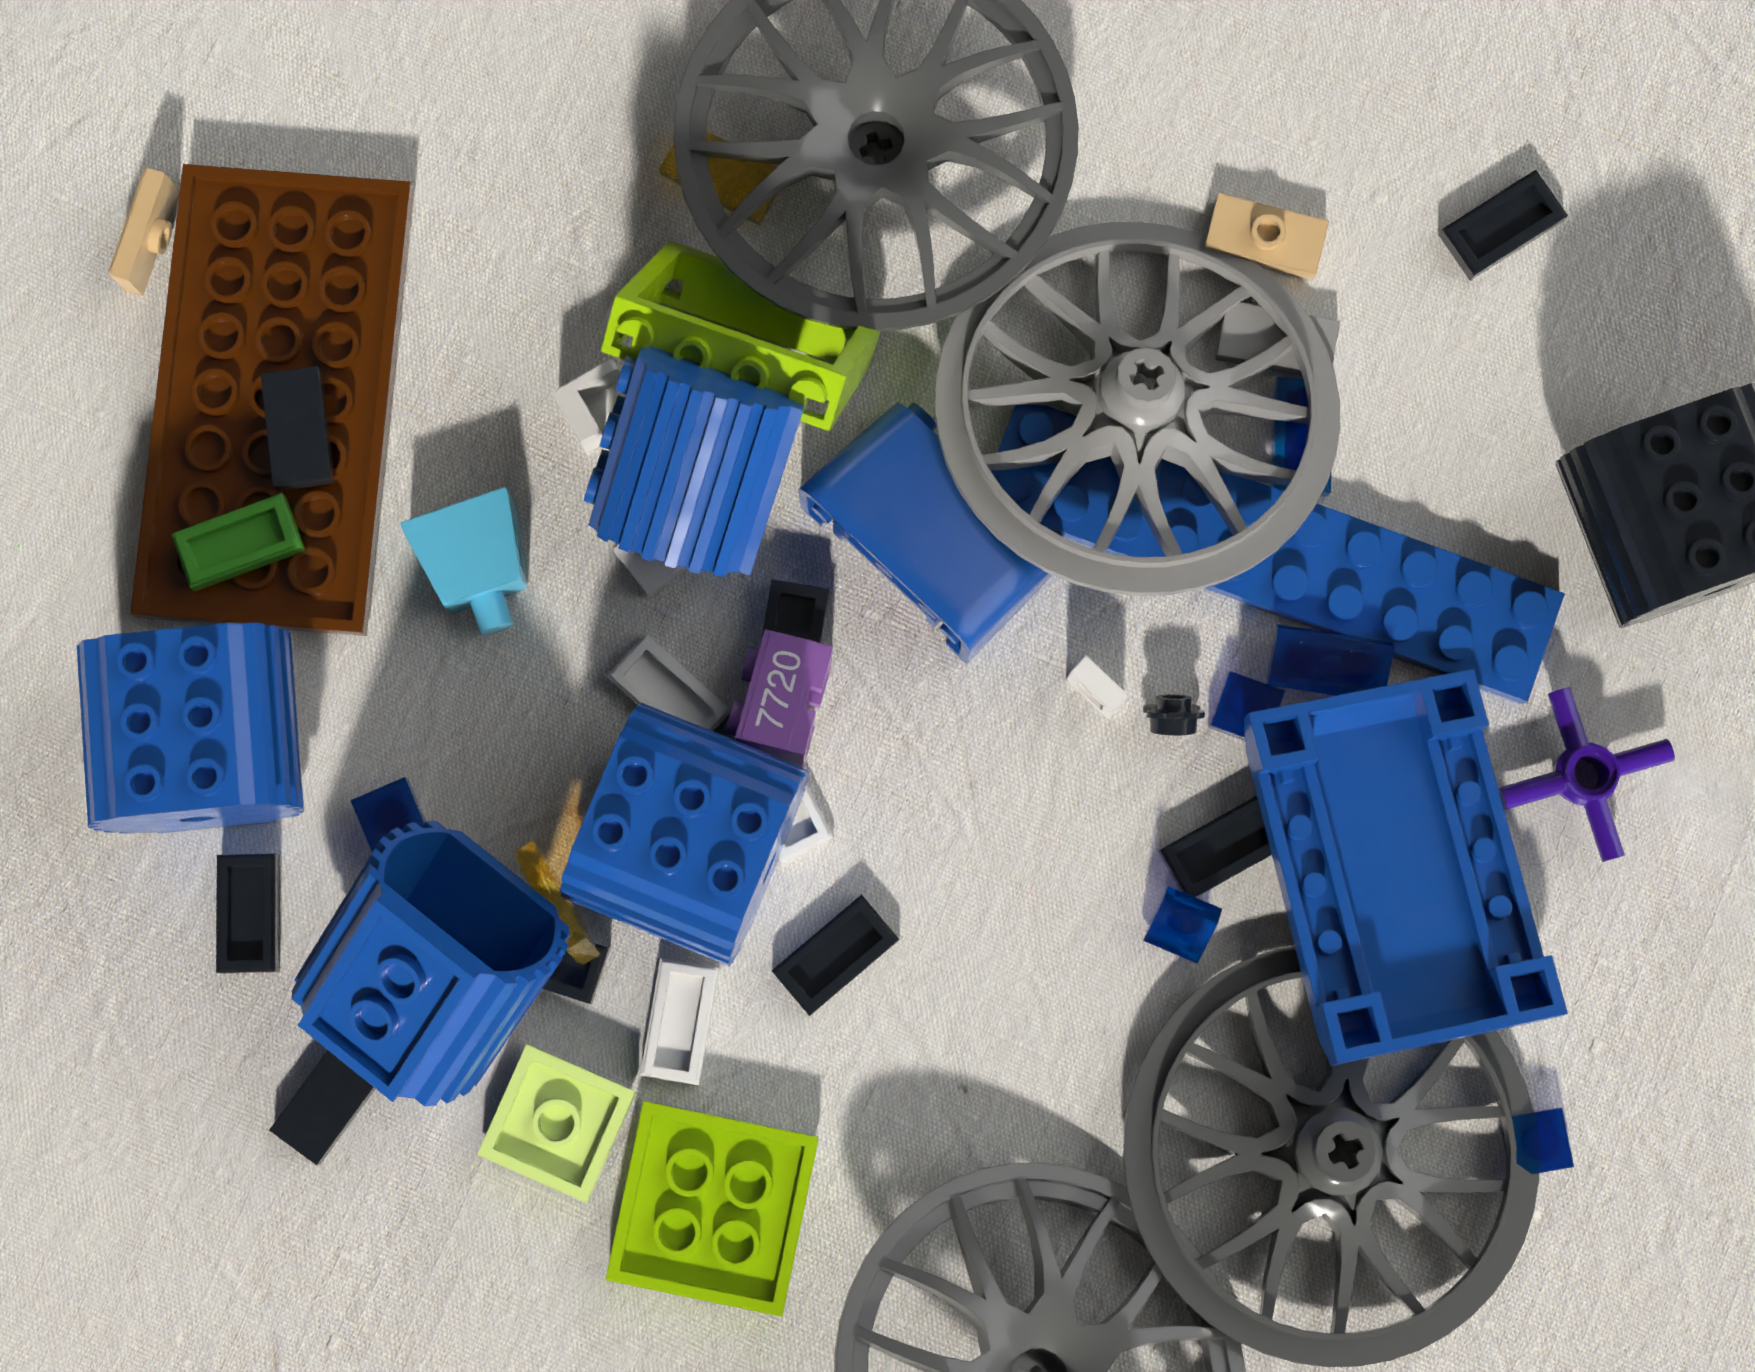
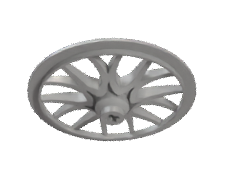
(1135, 422)

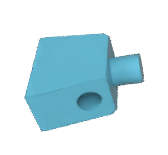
(472, 556)

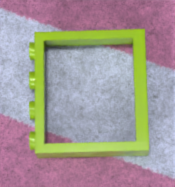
(723, 298)

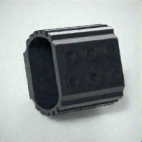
(1669, 505)

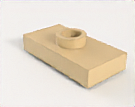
(144, 232)
(1267, 235)

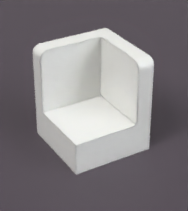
(588, 403)

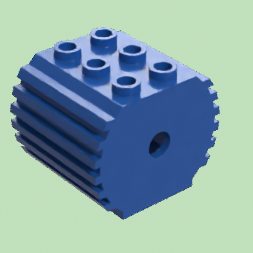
(690, 464)
(189, 728)
(683, 833)
(428, 964)

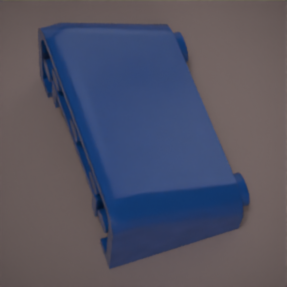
(914, 526)

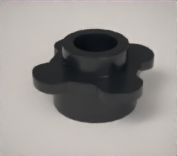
(1173, 715)

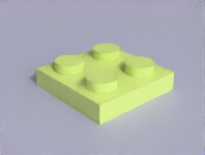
(557, 1123)

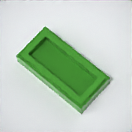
(238, 542)

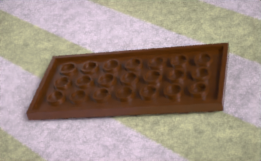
(264, 282)

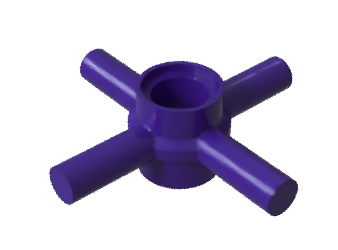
(1608, 767)

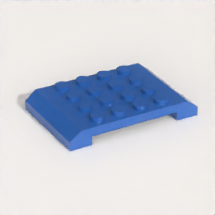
(1398, 868)

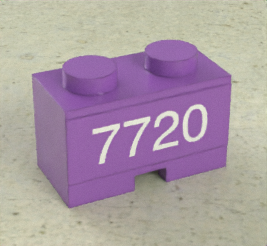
(784, 681)

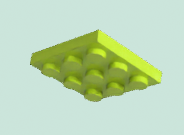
(712, 1208)

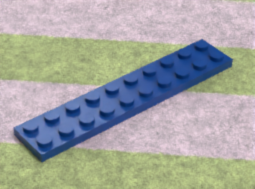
(1328, 576)

